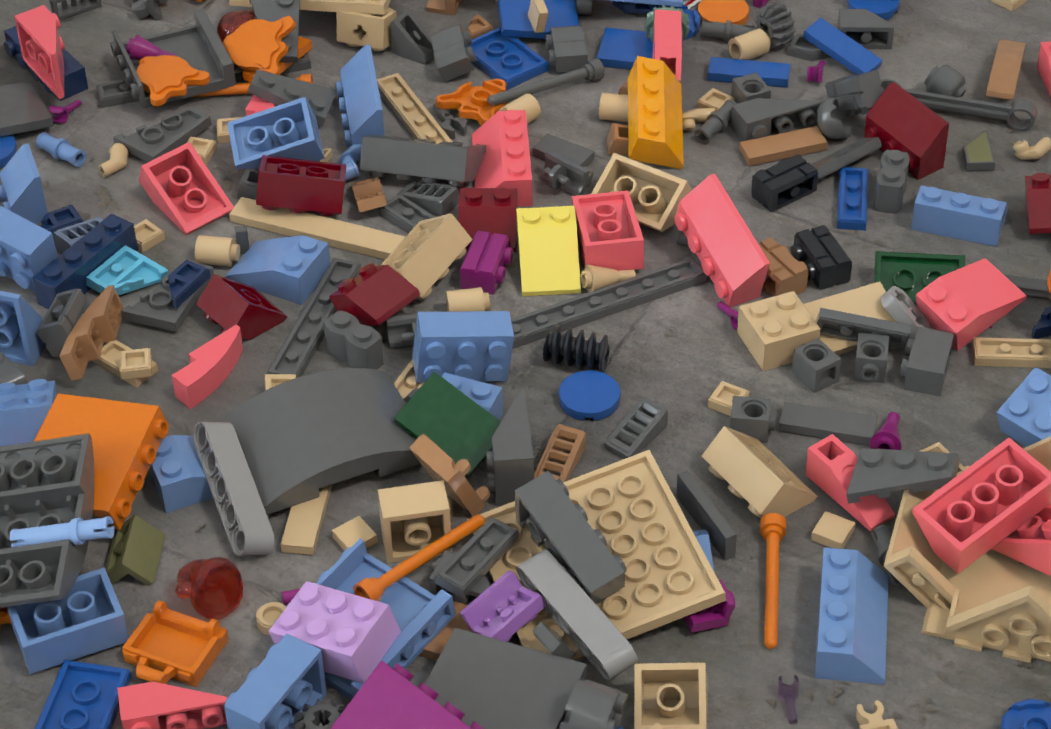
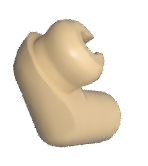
(694, 116)
(1026, 152)
(117, 161)

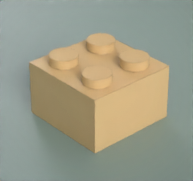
(776, 328)
(413, 518)

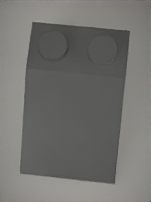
(511, 453)

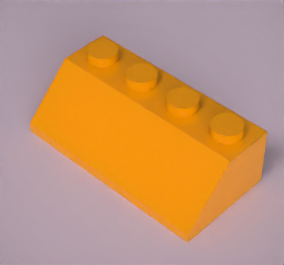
(655, 114)

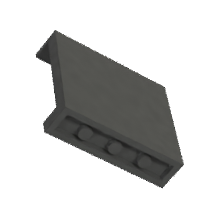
(194, 44)
(503, 682)

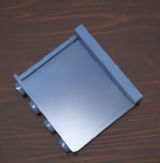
(416, 610)

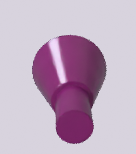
(140, 48)
(888, 435)

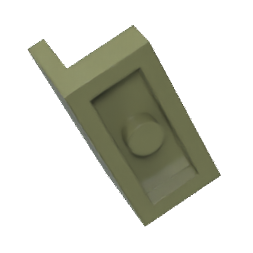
(135, 551)

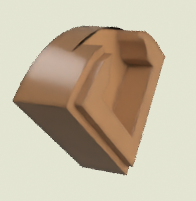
(479, 26)

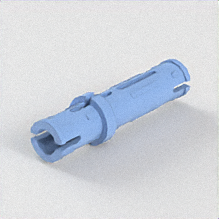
(76, 530)

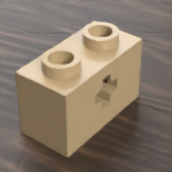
(365, 29)

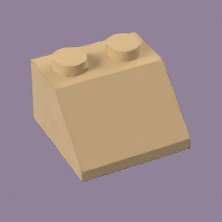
(670, 695)

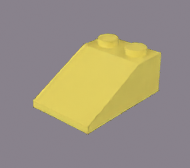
(548, 251)

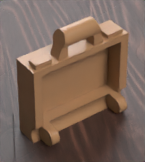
(443, 467)

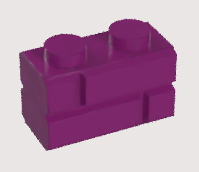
(486, 262)

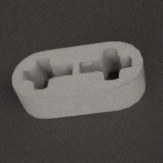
(903, 309)

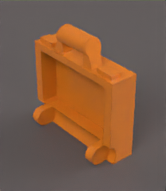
(174, 646)

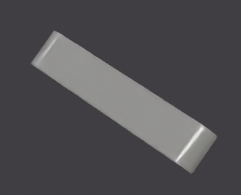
(233, 488)
(577, 615)

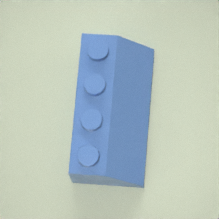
(360, 98)
(851, 618)

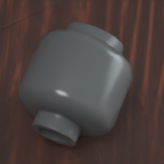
(945, 81)

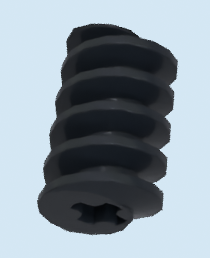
(576, 349)

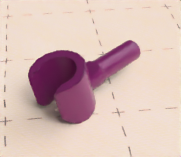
(815, 73)
(61, 113)
(730, 312)

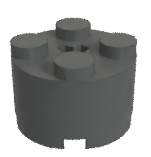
(594, 706)

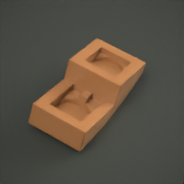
(368, 194)

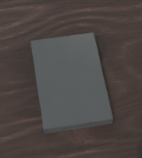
(22, 109)

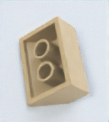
(652, 191)
(429, 251)
(756, 474)

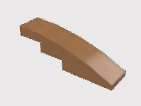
(1006, 69)
(92, 330)

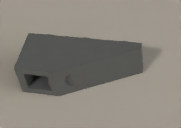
(772, 116)

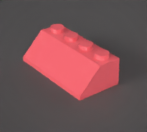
(506, 154)
(722, 242)
(984, 504)

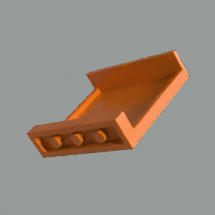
(122, 441)

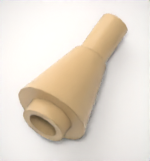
(598, 277)

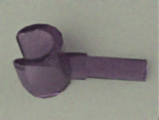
(789, 694)

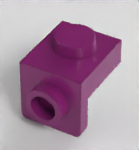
(714, 616)

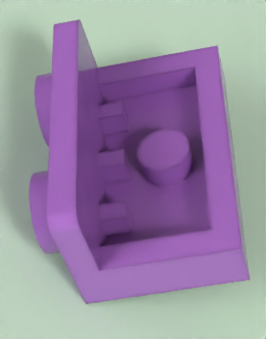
(502, 608)

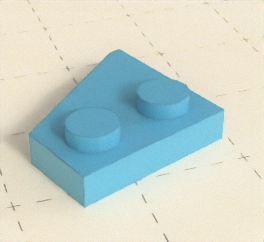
(127, 272)

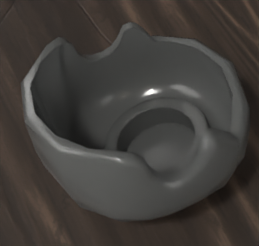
(830, 120)

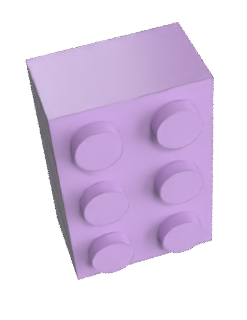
(344, 626)

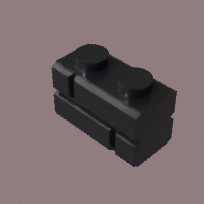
(784, 182)
(823, 257)

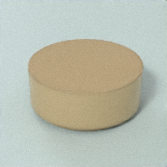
(267, 615)

